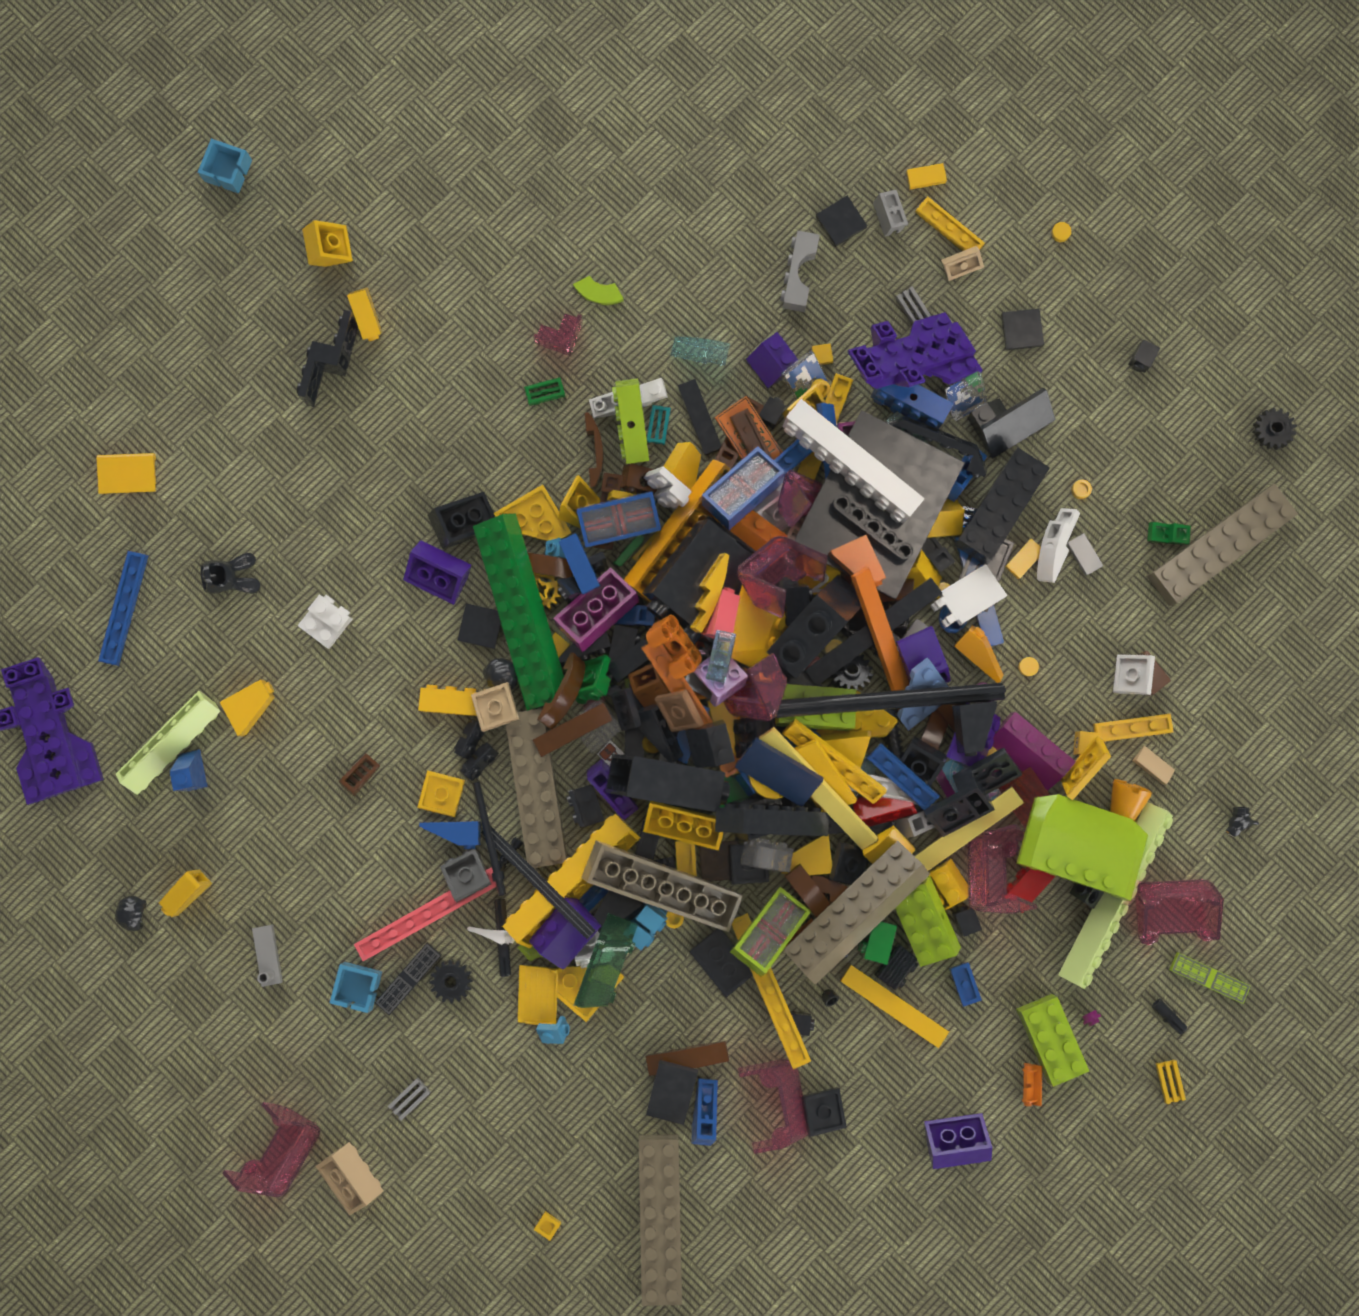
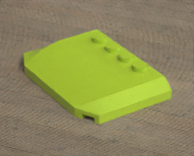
(1083, 845)

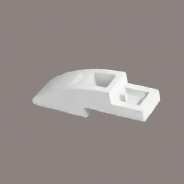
(650, 392)
(1053, 546)

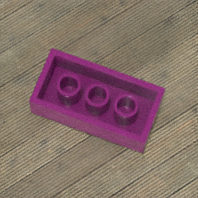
(597, 610)

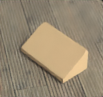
(962, 263)
(1154, 765)

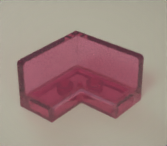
(562, 339)

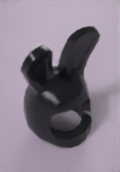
(221, 577)

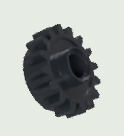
(1283, 425)
(854, 681)
(443, 988)

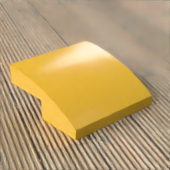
(885, 841)

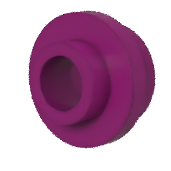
(1091, 1018)

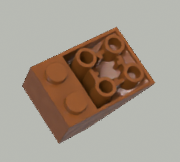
(647, 685)

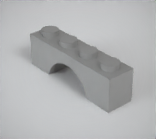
(805, 249)

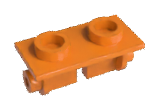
(1032, 1085)

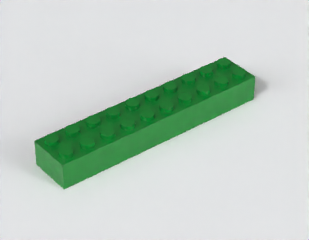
(520, 609)

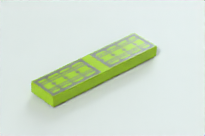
(1209, 978)

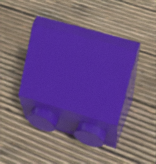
(771, 359)

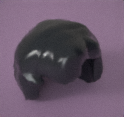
(500, 672)
(129, 913)

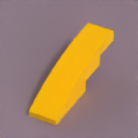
(712, 586)

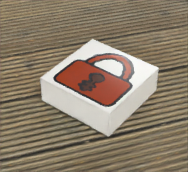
(607, 751)

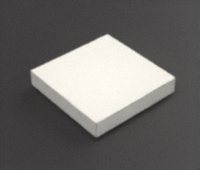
(1134, 674)

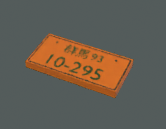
(729, 430)

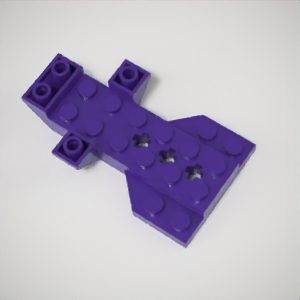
(931, 349)
(40, 712)

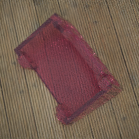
(1178, 908)

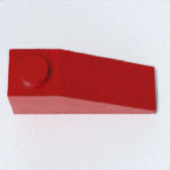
(883, 810)

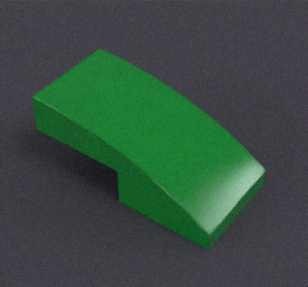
(1169, 533)

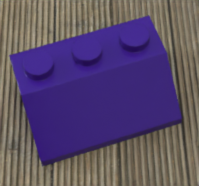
(436, 572)
(966, 761)
(559, 939)
(958, 1141)

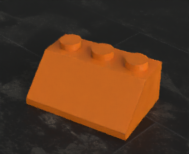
(755, 530)

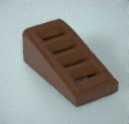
(354, 770)

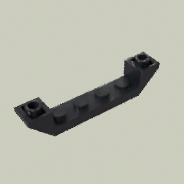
(976, 465)

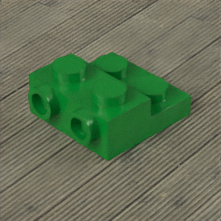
(595, 680)

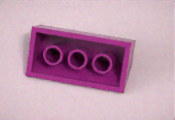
(1032, 749)

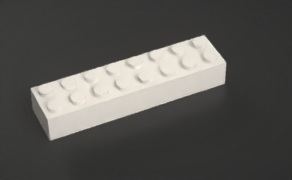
(852, 462)

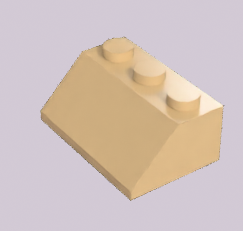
(349, 1178)

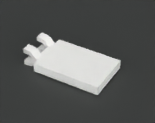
(970, 596)

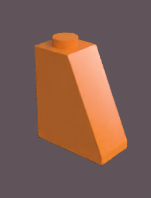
(856, 556)

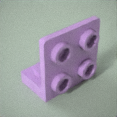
(721, 691)

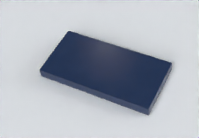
(779, 772)

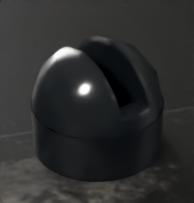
(829, 997)

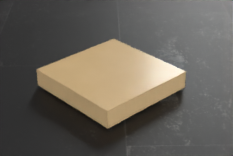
(495, 707)

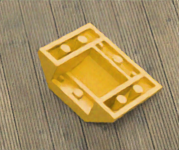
(755, 631)

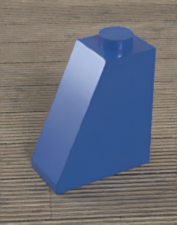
(188, 772)

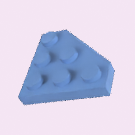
(922, 677)

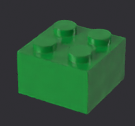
(878, 943)

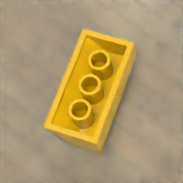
(682, 825)

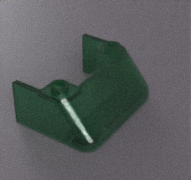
(606, 963)

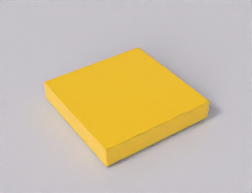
(441, 793)

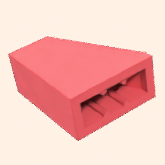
(723, 614)

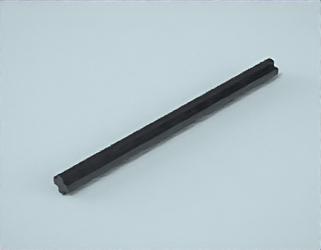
(891, 700)

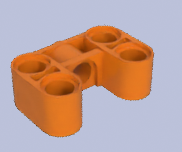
(685, 654)

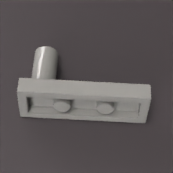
(267, 955)

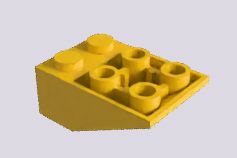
(949, 884)

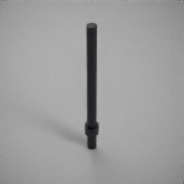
(497, 874)

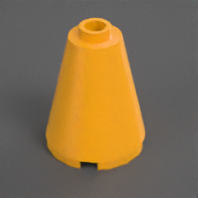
(1128, 799)

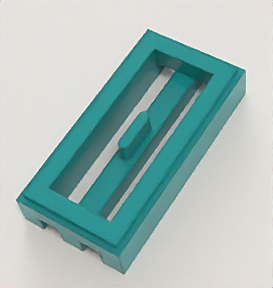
(655, 440)

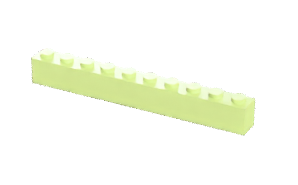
(1105, 917)

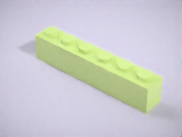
(168, 743)

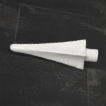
(498, 936)

